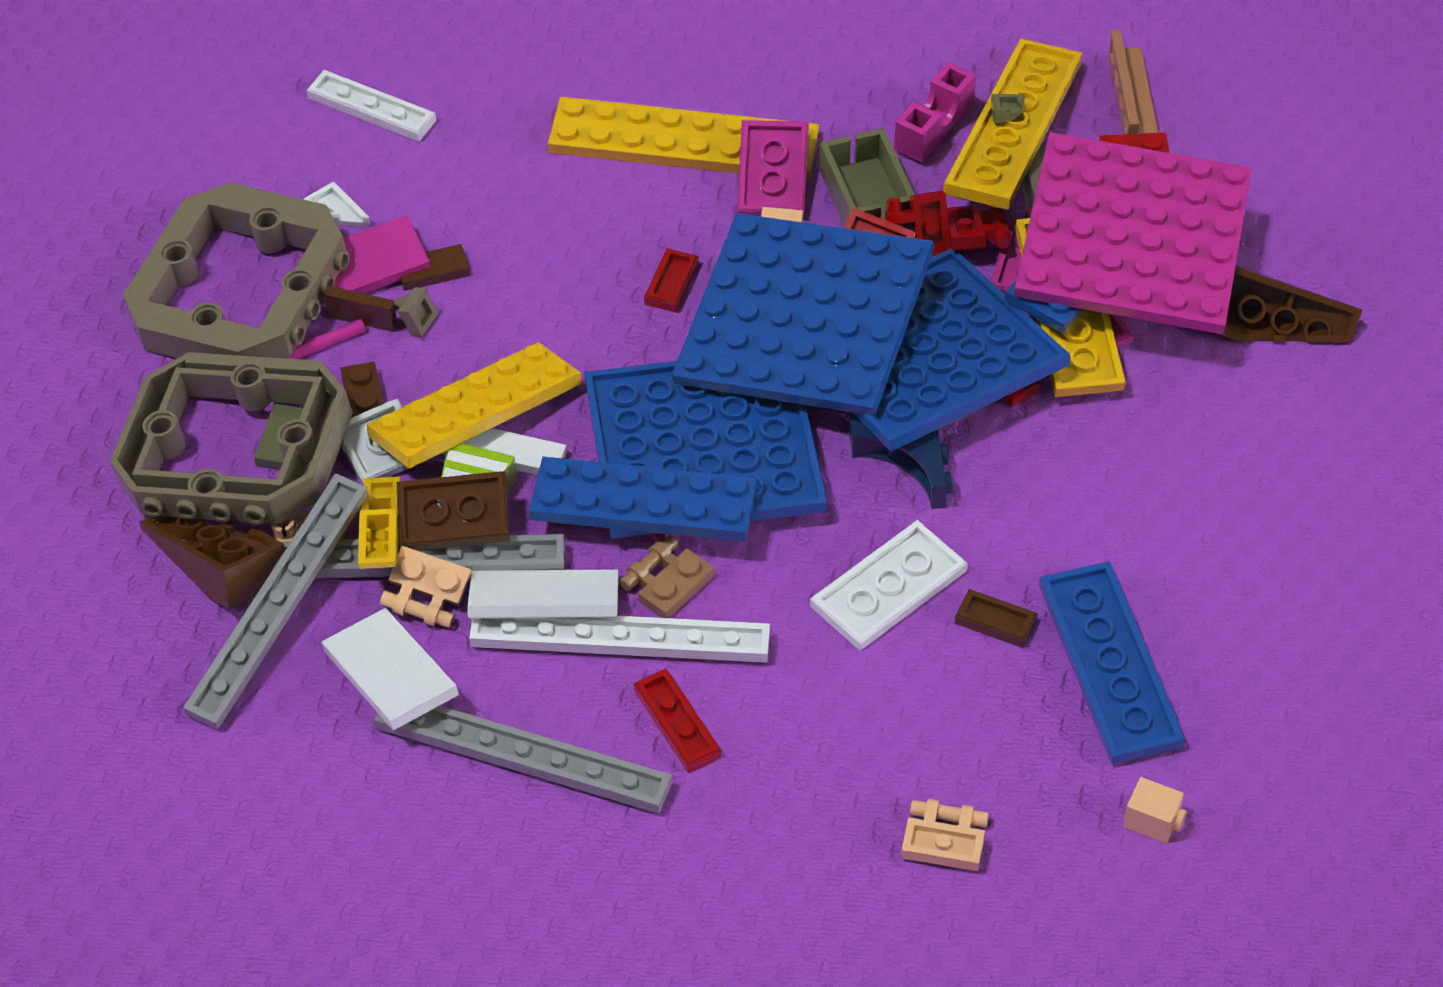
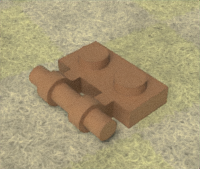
(672, 586)

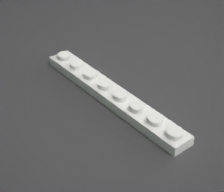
(627, 637)

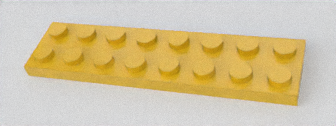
(654, 135)
(1001, 153)

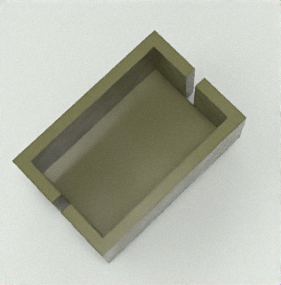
(869, 179)

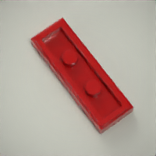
(677, 720)

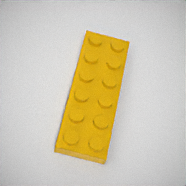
(1091, 346)
(473, 404)

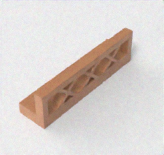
(1130, 87)

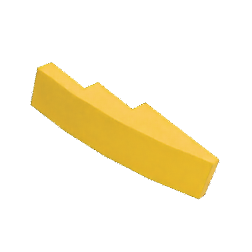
(379, 524)

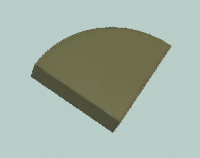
(1006, 106)

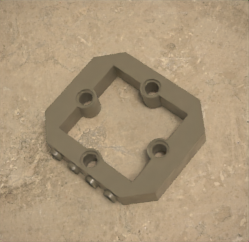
(274, 223)
(306, 443)

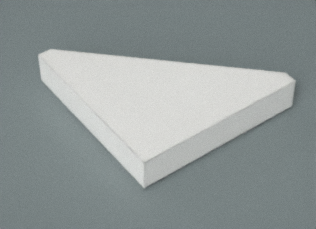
(340, 205)

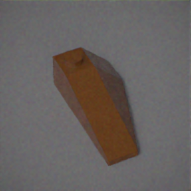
(1282, 312)
(217, 558)

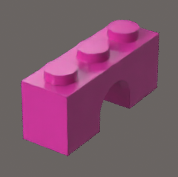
(924, 127)

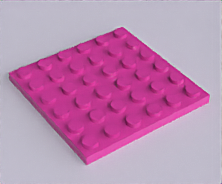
(1134, 233)

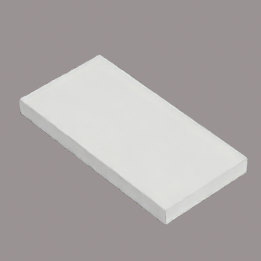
(888, 585)
(543, 594)
(389, 668)

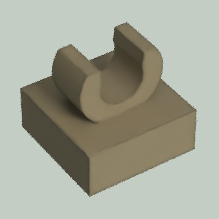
(416, 311)

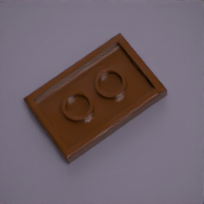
(453, 511)

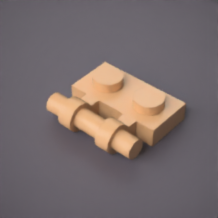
(430, 577)
(942, 842)

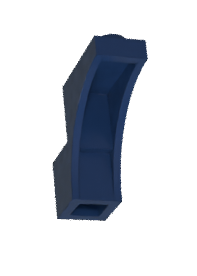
(919, 458)

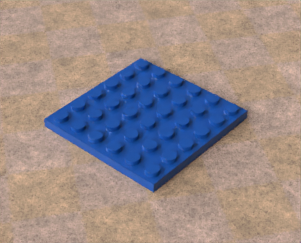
(804, 313)
(959, 354)
(660, 424)

